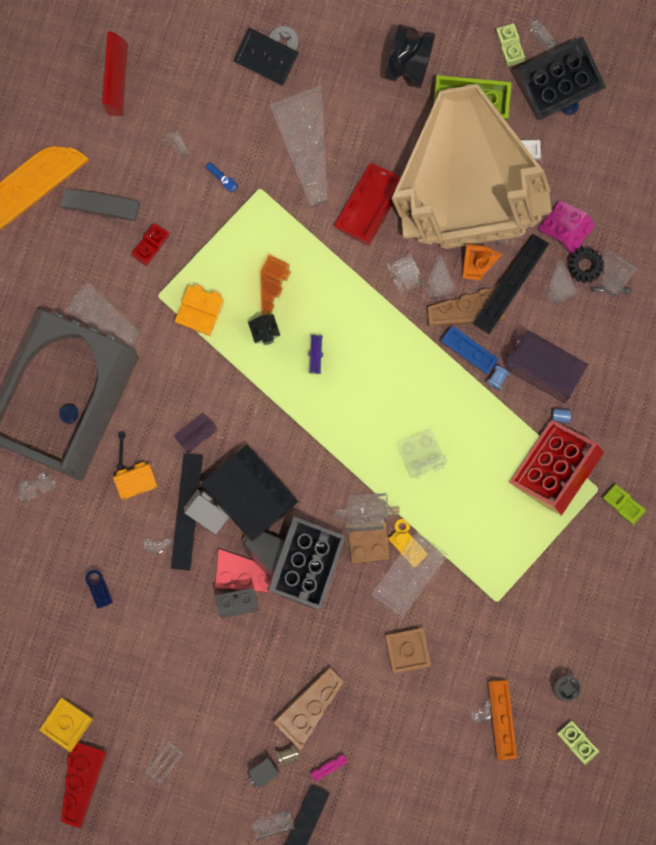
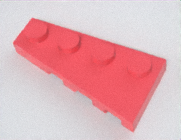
(239, 573)

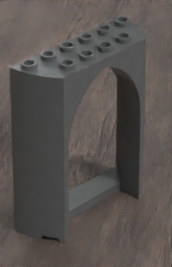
(114, 369)

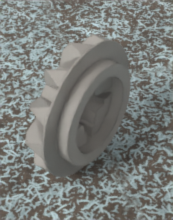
(286, 33)

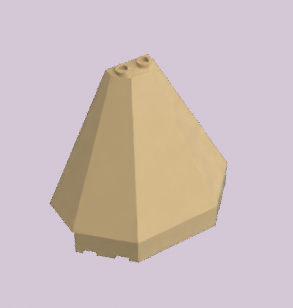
(469, 176)

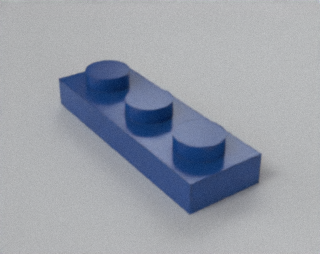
(469, 350)

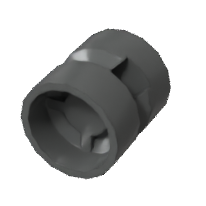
(567, 688)

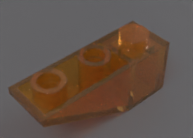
(272, 277)

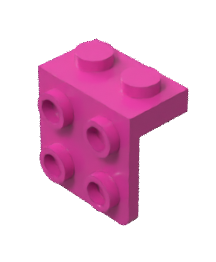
(567, 225)

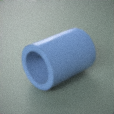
(561, 415)

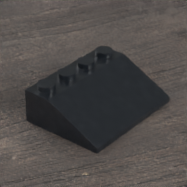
(559, 78)
(249, 493)
(306, 563)

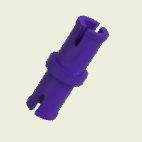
(315, 354)

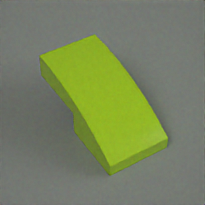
(624, 504)

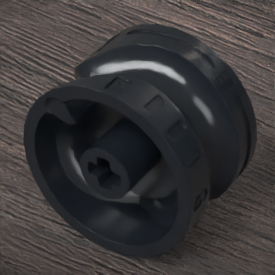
(410, 55)

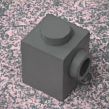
(263, 773)

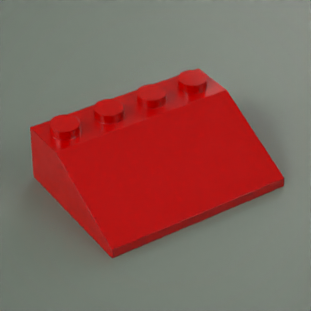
(557, 467)

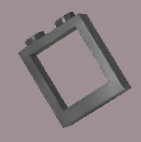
(230, 606)

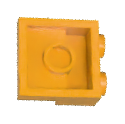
(199, 309)

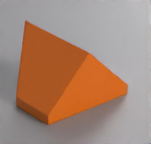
(478, 261)

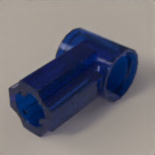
(99, 591)

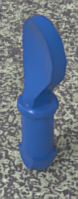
(228, 183)

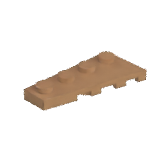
(460, 311)
(304, 713)

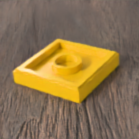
(66, 724)

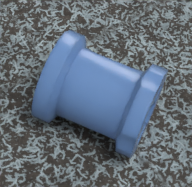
(498, 378)

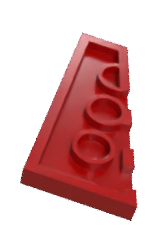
(82, 776)

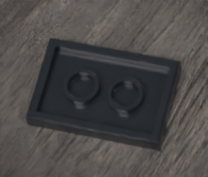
(266, 56)

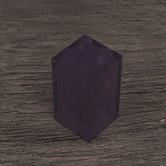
(545, 366)

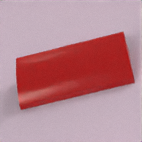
(115, 74)
(368, 204)

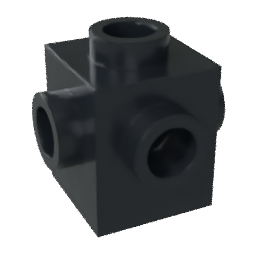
(264, 329)

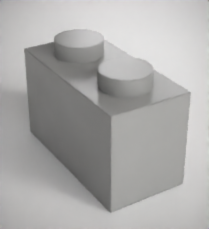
(206, 511)

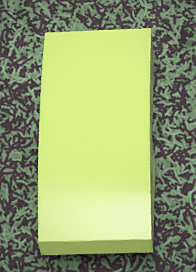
(510, 45)
(578, 743)

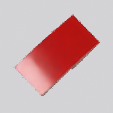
(150, 245)

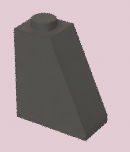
(264, 551)

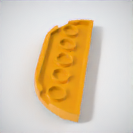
(36, 180)

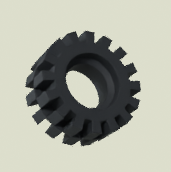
(585, 254)

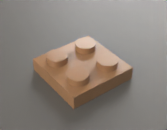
(369, 546)
(408, 651)

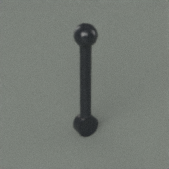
(122, 436)

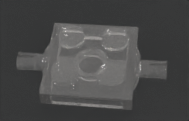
(366, 512)

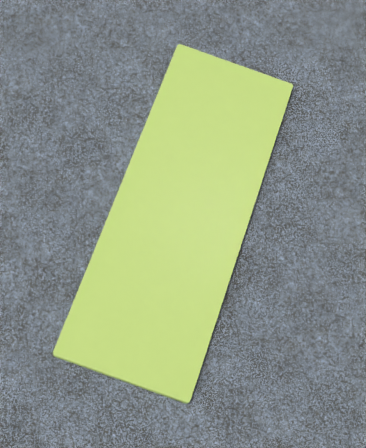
(376, 389)

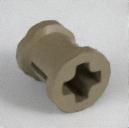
(287, 755)

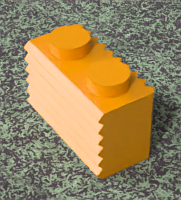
(135, 481)

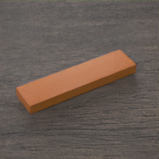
(502, 720)

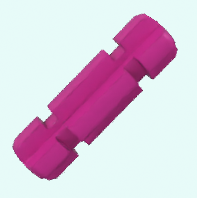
(329, 767)

